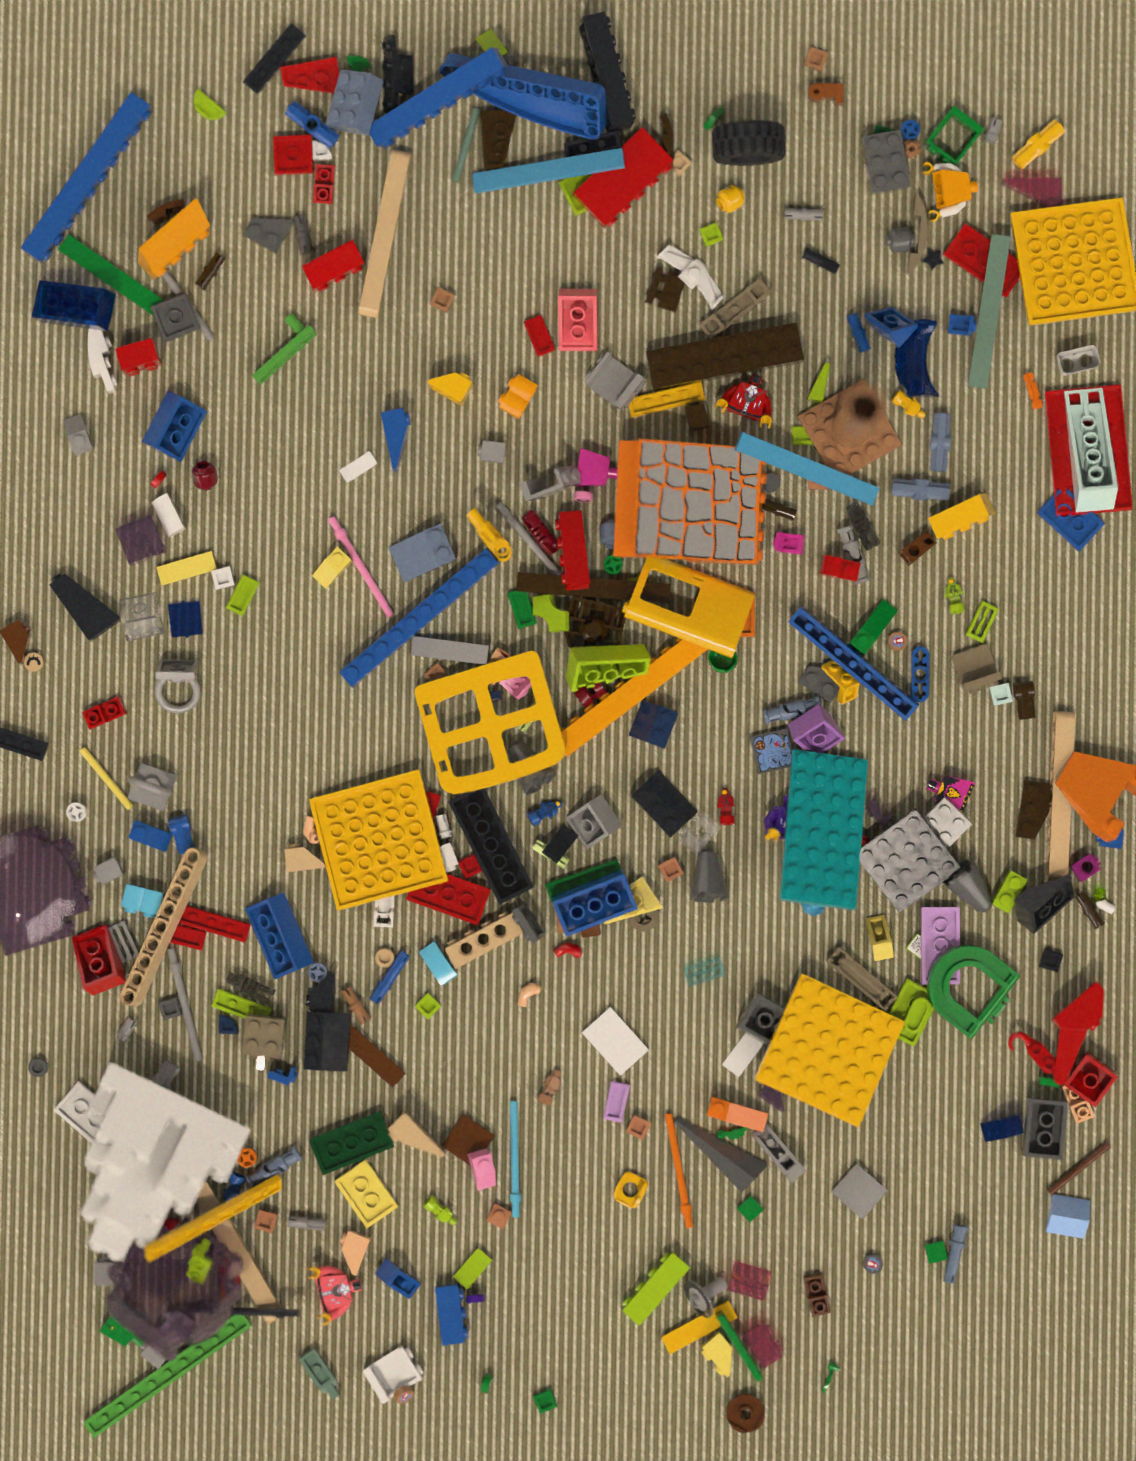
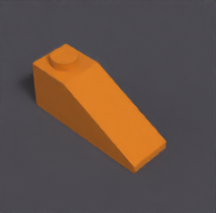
(737, 1114)

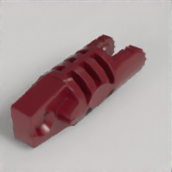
(540, 532)

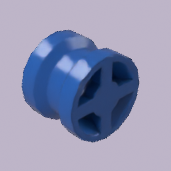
(912, 127)

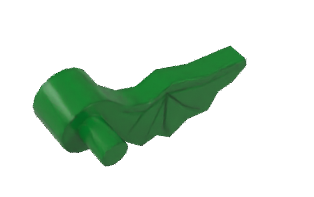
(734, 1133)
(831, 1366)

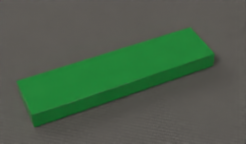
(580, 878)
(739, 1346)

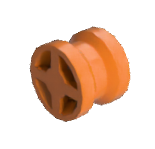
(244, 1157)

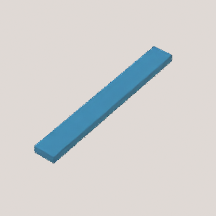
(548, 170)
(806, 468)

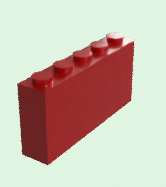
(612, 191)

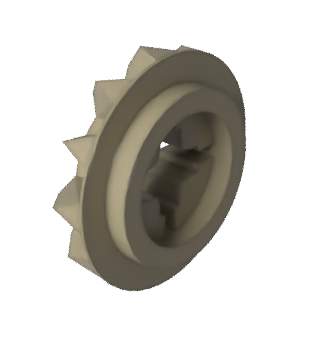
(646, 925)

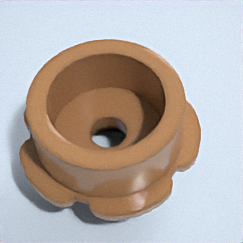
(916, 150)

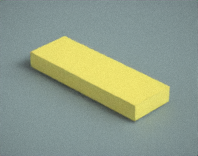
(186, 568)

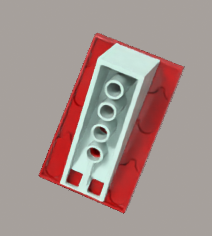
(1088, 450)

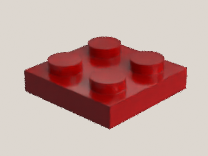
(293, 155)

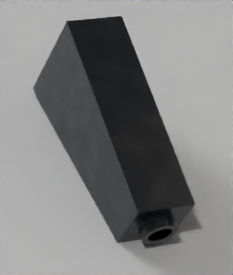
(86, 610)

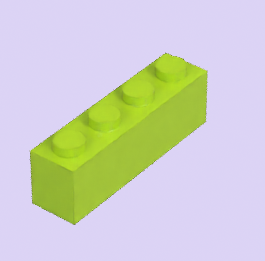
(655, 1288)

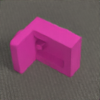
(789, 543)

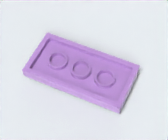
(938, 934)

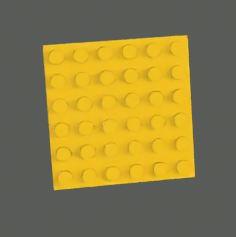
(1075, 261)
(378, 840)
(829, 1050)

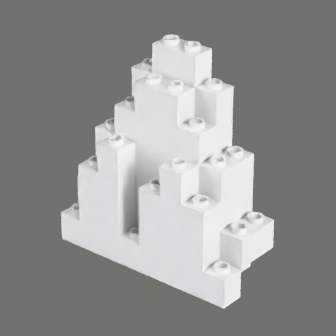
(150, 1158)

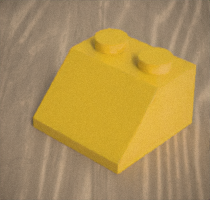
(452, 386)

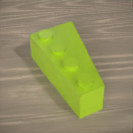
(605, 663)

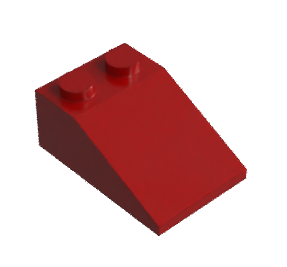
(98, 960)

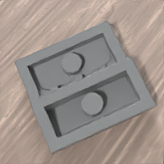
(859, 1191)

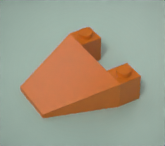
(1093, 788)

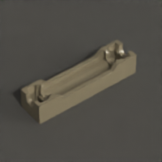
(861, 978)

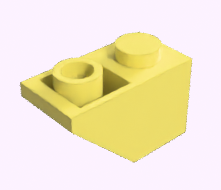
(720, 1352)

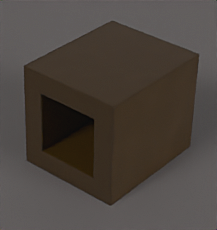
(696, 416)

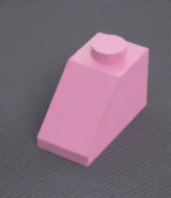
(482, 1169)

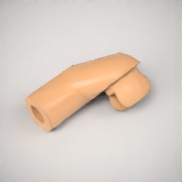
(309, 830)
(526, 992)

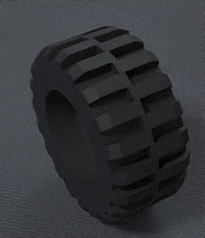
(748, 143)

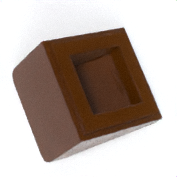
(593, 931)

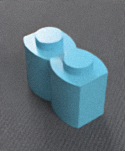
(142, 900)

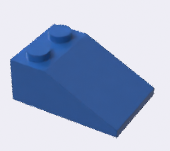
(396, 431)

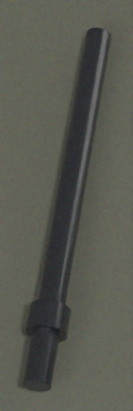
(279, 1312)

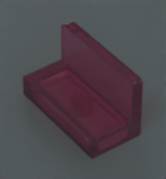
(749, 1281)

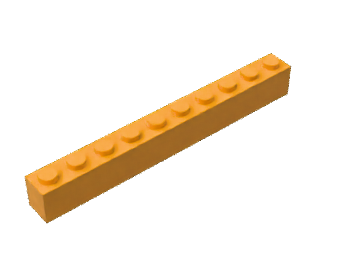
(628, 694)

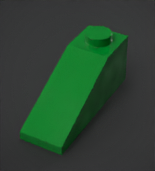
(873, 627)

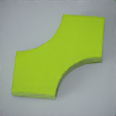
(556, 619)

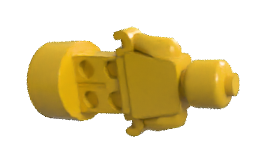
(911, 407)

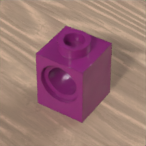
(1076, 867)

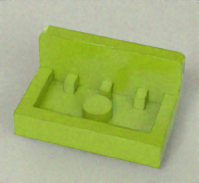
(199, 1263)

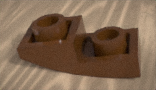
(160, 214)
(816, 1294)

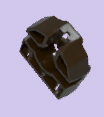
(588, 633)

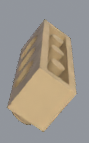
(459, 958)

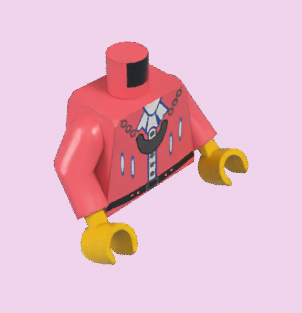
(334, 1291)

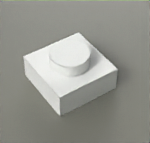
(223, 578)

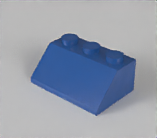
(174, 426)

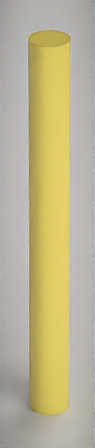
(106, 778)

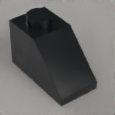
(322, 996)

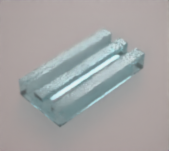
(688, 976)

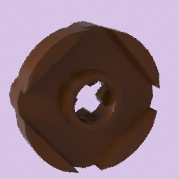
(755, 1408)

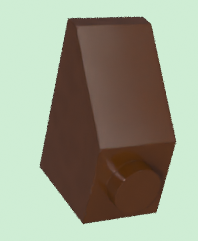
(17, 638)

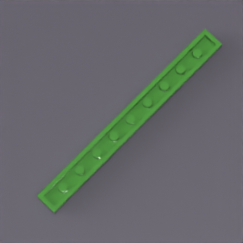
(164, 1376)

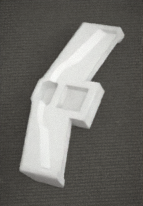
(693, 273)

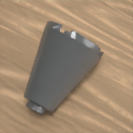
(530, 783)
(708, 879)
(970, 886)

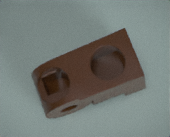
(917, 548)

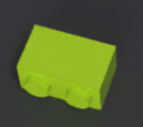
(1008, 891)

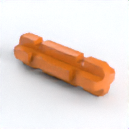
(1033, 390)

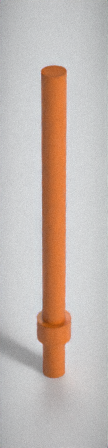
(685, 1208)

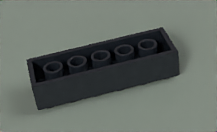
(605, 70)
(491, 845)

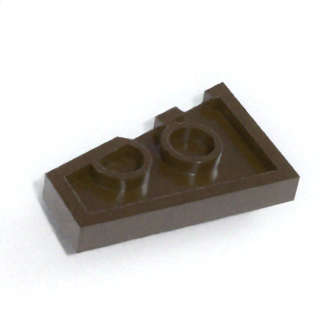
(1033, 808)

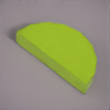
(206, 107)

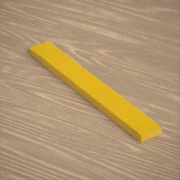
(213, 1218)

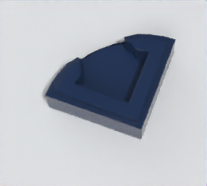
(227, 1025)

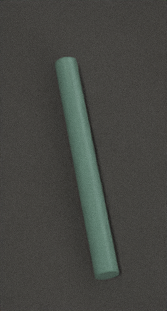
(466, 144)

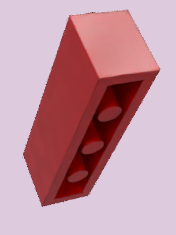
(573, 550)

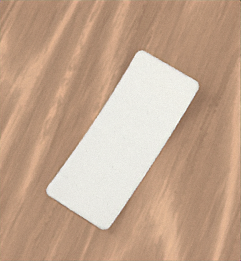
(358, 467)

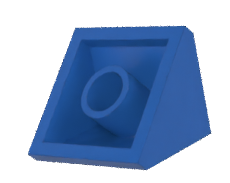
(891, 324)

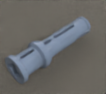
(957, 1244)

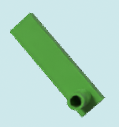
(303, 337)

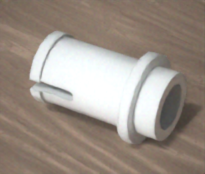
(443, 826)

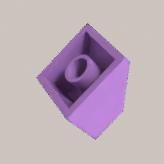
(816, 730)

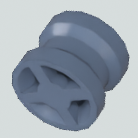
(315, 971)

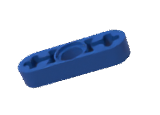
(926, 669)

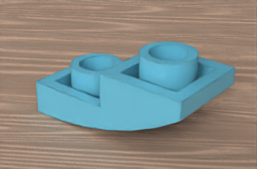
(438, 963)

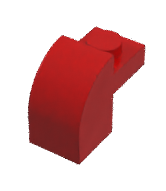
(839, 568)

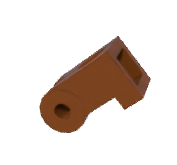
(826, 91)

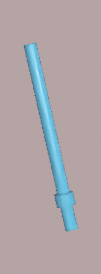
(515, 1197)

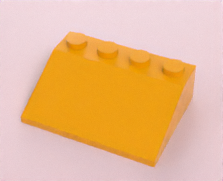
(174, 240)

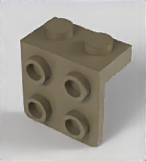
(976, 668)

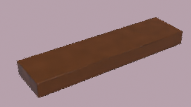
(374, 1058)

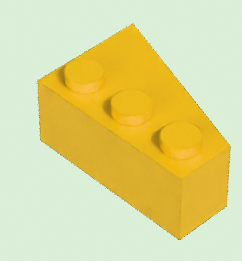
(962, 516)

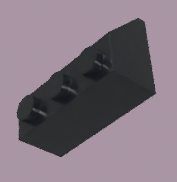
(664, 803)
(326, 1041)

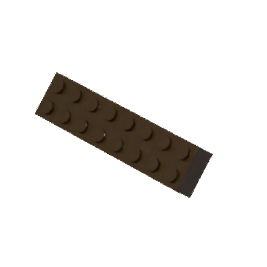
(724, 356)

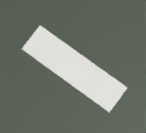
(742, 1054)

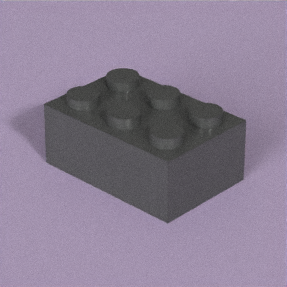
(885, 162)
(1044, 1128)

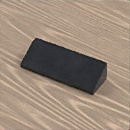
(605, 142)

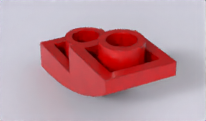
(324, 183)
(104, 713)

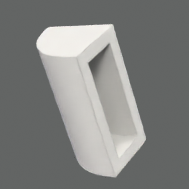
(168, 515)

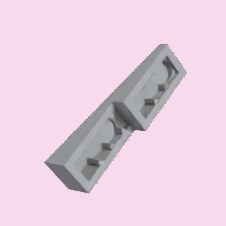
(450, 650)

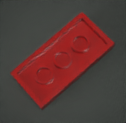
(971, 251)
(454, 898)

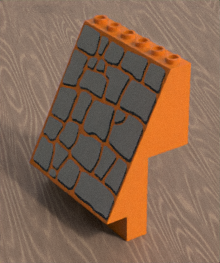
(688, 503)

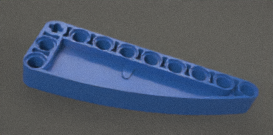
(543, 98)

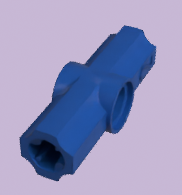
(303, 117)

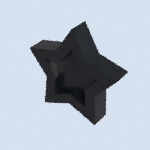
(933, 259)

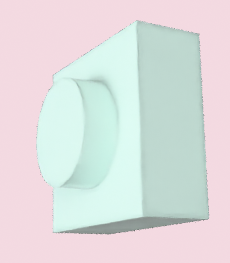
(1001, 694)

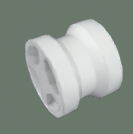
(73, 813)

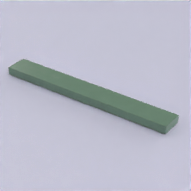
(989, 311)

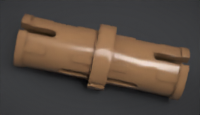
(355, 1005)

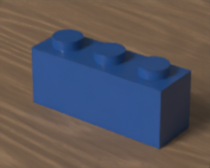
(451, 1314)

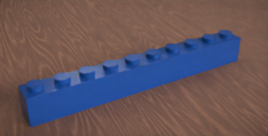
(86, 178)
(419, 618)

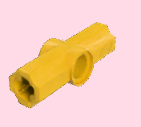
(1038, 144)

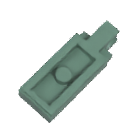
(319, 1372)

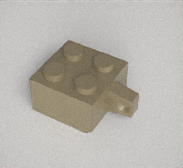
(263, 1037)

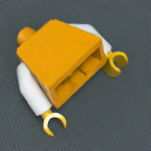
(951, 188)

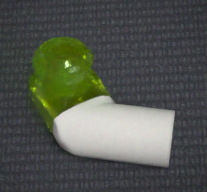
(1101, 902)

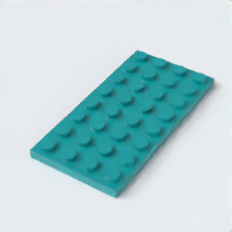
(823, 830)

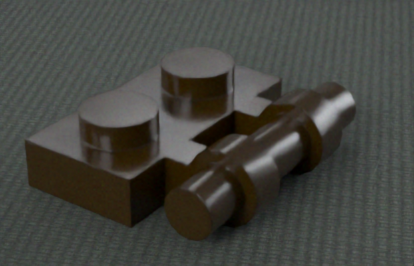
(671, 291)

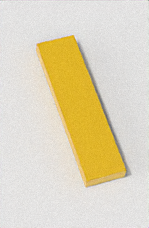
(666, 399)
(696, 1328)

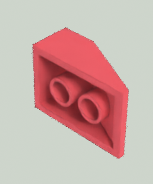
(578, 319)

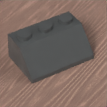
(760, 1019)

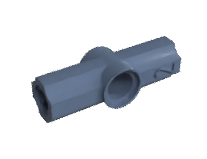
(940, 442)
(920, 489)

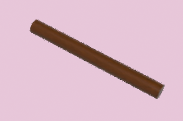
(1078, 1168)

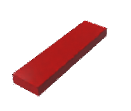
(215, 923)

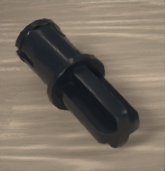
(820, 261)

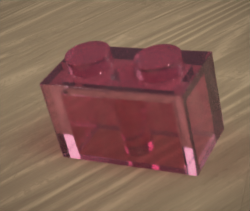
(763, 1345)

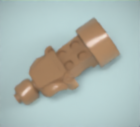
(551, 1084)

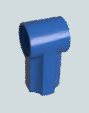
(181, 829)

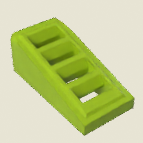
(818, 390)

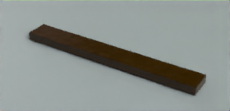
(597, 589)

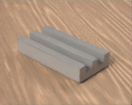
(128, 934)

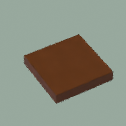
(467, 1138)

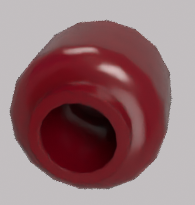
(204, 475)

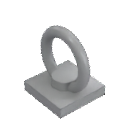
(177, 672)
(151, 786)

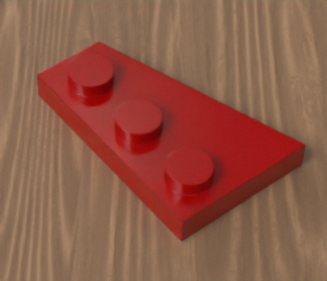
(313, 76)

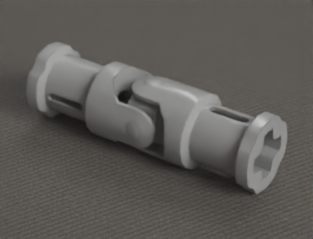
(850, 547)

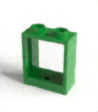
(964, 121)

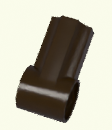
(1024, 696)

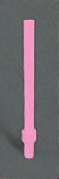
(341, 535)

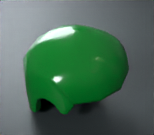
(722, 663)

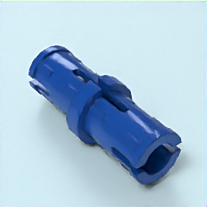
(858, 333)

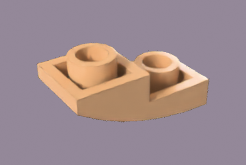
(1079, 1107)

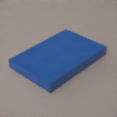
(1074, 529)

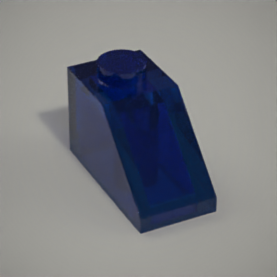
(1002, 1128)

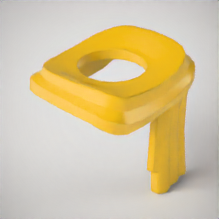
(634, 1201)

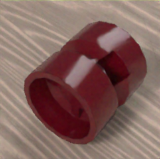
(587, 698)

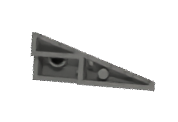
(732, 1162)

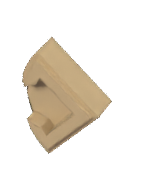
(680, 163)

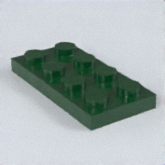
(351, 1143)

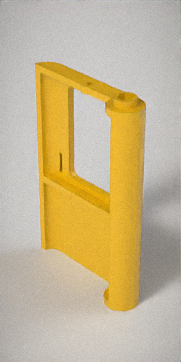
(715, 618)

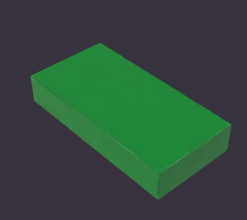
(522, 609)

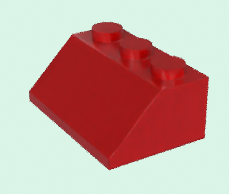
(333, 266)

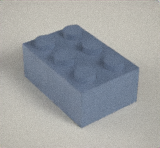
(354, 102)

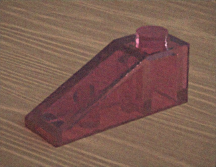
(1041, 190)

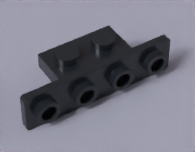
(397, 73)

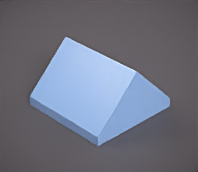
(1068, 1216)

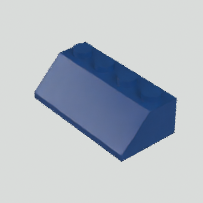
(594, 903)
(279, 935)

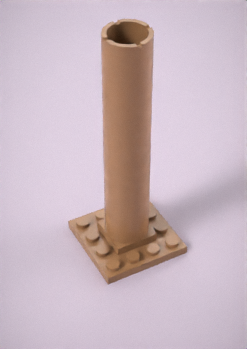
(850, 428)

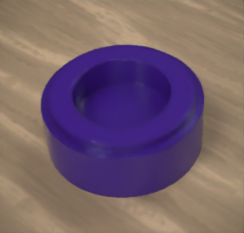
(475, 1298)

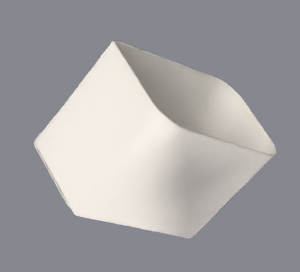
(1079, 351)

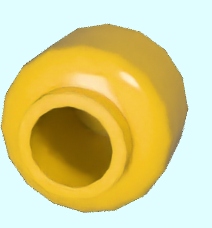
(730, 198)

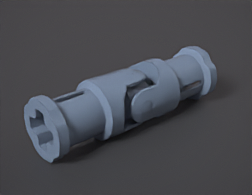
(795, 709)
(276, 1166)

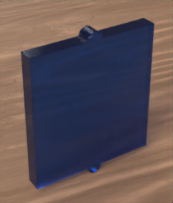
(185, 619)

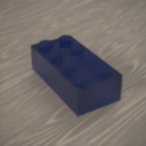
(73, 305)

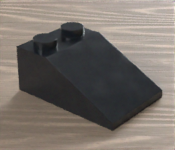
(1043, 902)

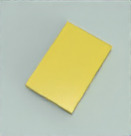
(366, 1193)

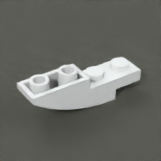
(97, 347)

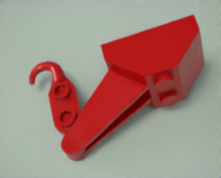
(1072, 1025)

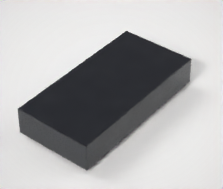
(560, 844)

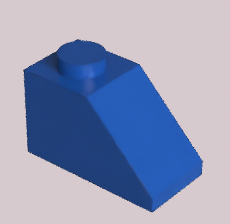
(150, 836)
(397, 1278)

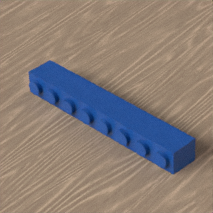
(438, 97)
(853, 663)

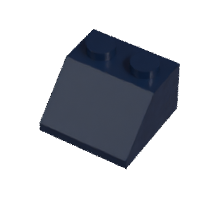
(653, 724)

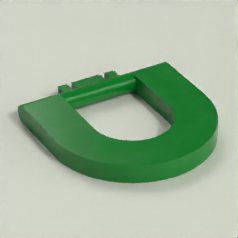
(940, 977)

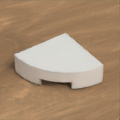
(320, 151)

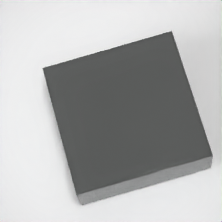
(170, 1008)

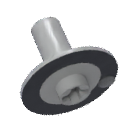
(700, 1297)

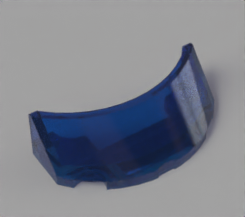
(911, 361)

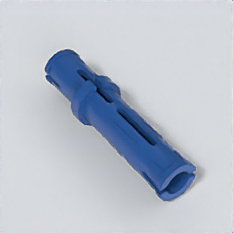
(390, 976)

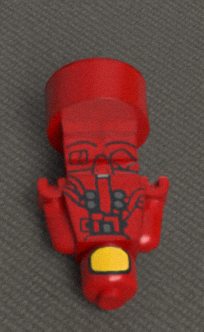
(725, 802)

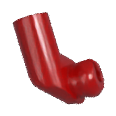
(570, 948)

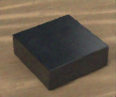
(1051, 960)

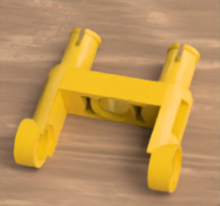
(489, 535)

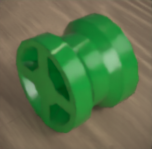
(611, 565)

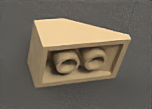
(411, 1133)

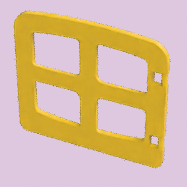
(491, 725)

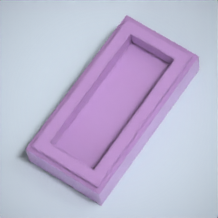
(616, 1101)

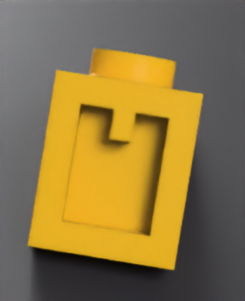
(847, 683)

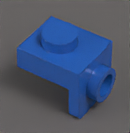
(961, 325)

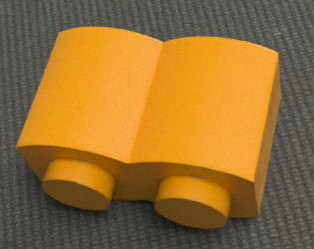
(518, 396)

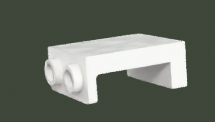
(393, 1372)

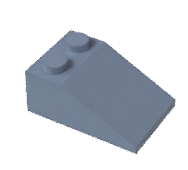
(422, 553)

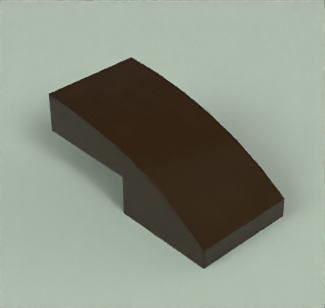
(666, 140)

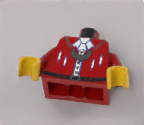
(748, 401)

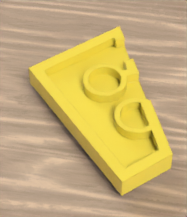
(644, 899)

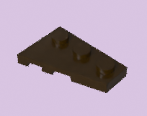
(496, 136)

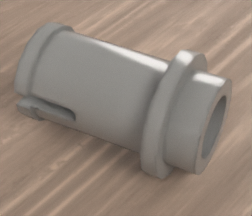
(993, 130)
(126, 1030)

